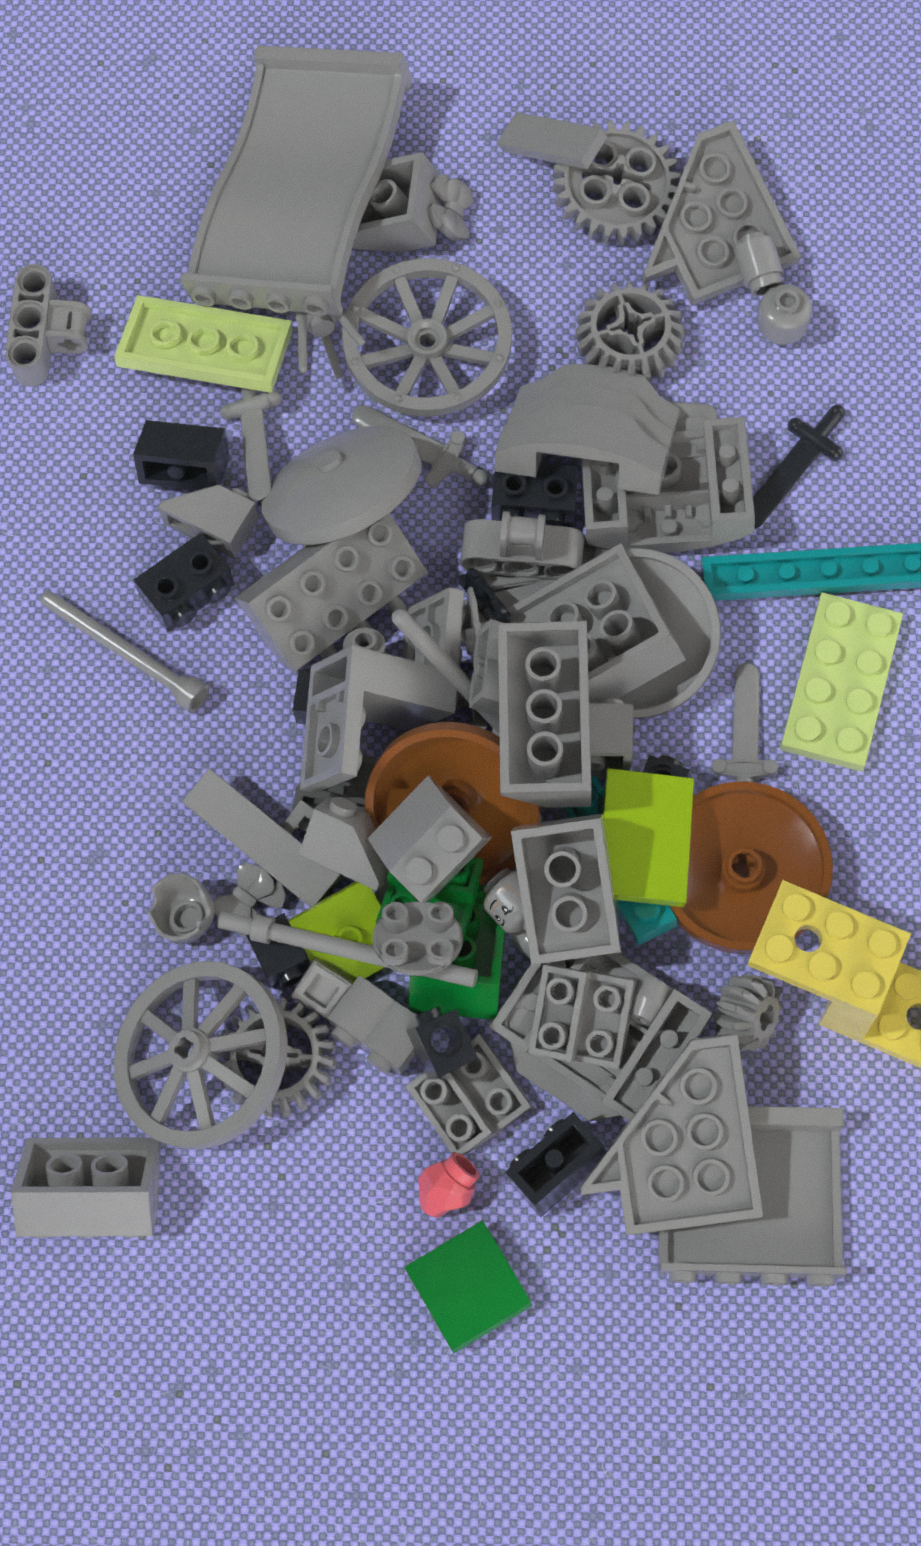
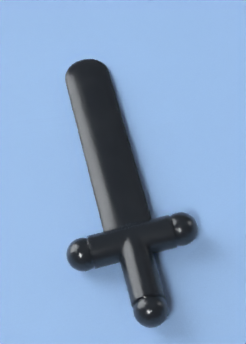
(797, 461)

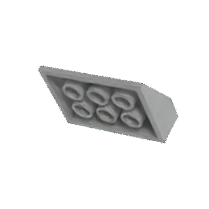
(624, 627)

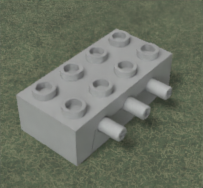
(330, 591)

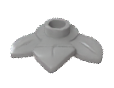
(471, 623)

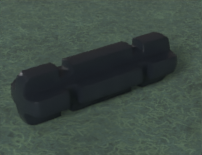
(486, 599)

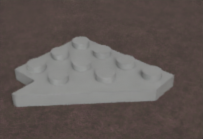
(711, 210)
(686, 1147)

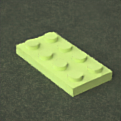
(204, 343)
(841, 682)

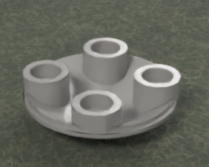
(417, 937)

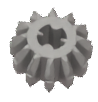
(749, 1009)

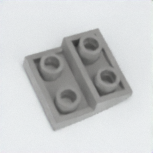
(582, 1016)
(472, 1100)

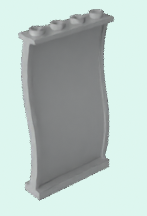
(298, 180)

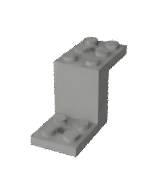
(378, 689)

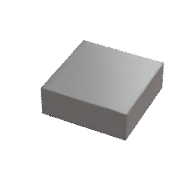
(321, 988)

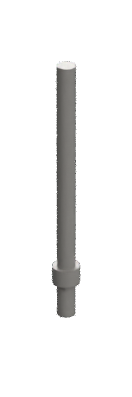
(265, 929)

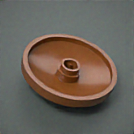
(468, 768)
(739, 853)

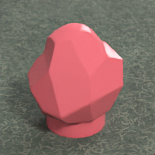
(447, 1185)

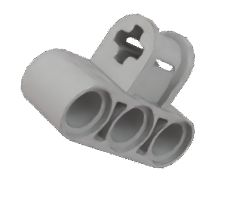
(59, 327)
(521, 547)

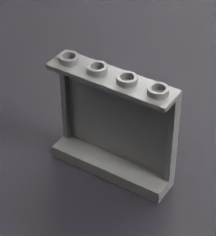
(800, 1207)

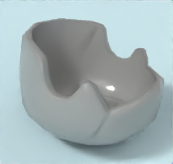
(181, 908)

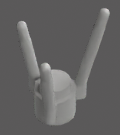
(322, 327)

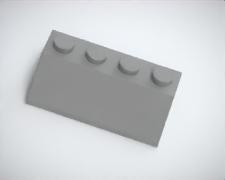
(544, 713)

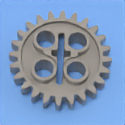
(611, 214)

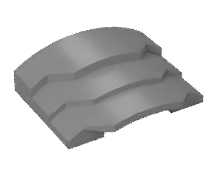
(591, 417)
(701, 498)
(594, 1089)

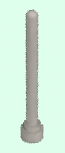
(439, 659)
(187, 691)

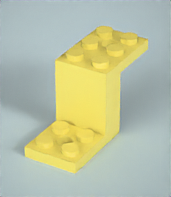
(852, 969)

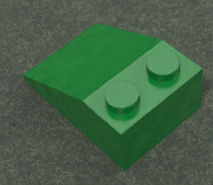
(481, 951)

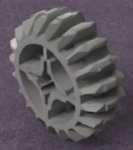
(642, 315)
(295, 1058)

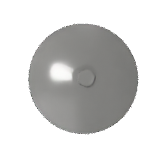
(342, 485)
(692, 621)

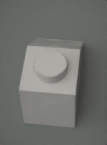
(216, 512)
(340, 842)

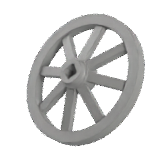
(428, 331)
(202, 1058)

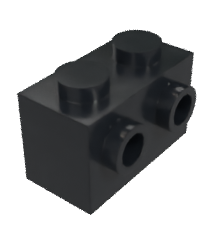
(192, 455)
(547, 494)
(184, 582)
(555, 1164)

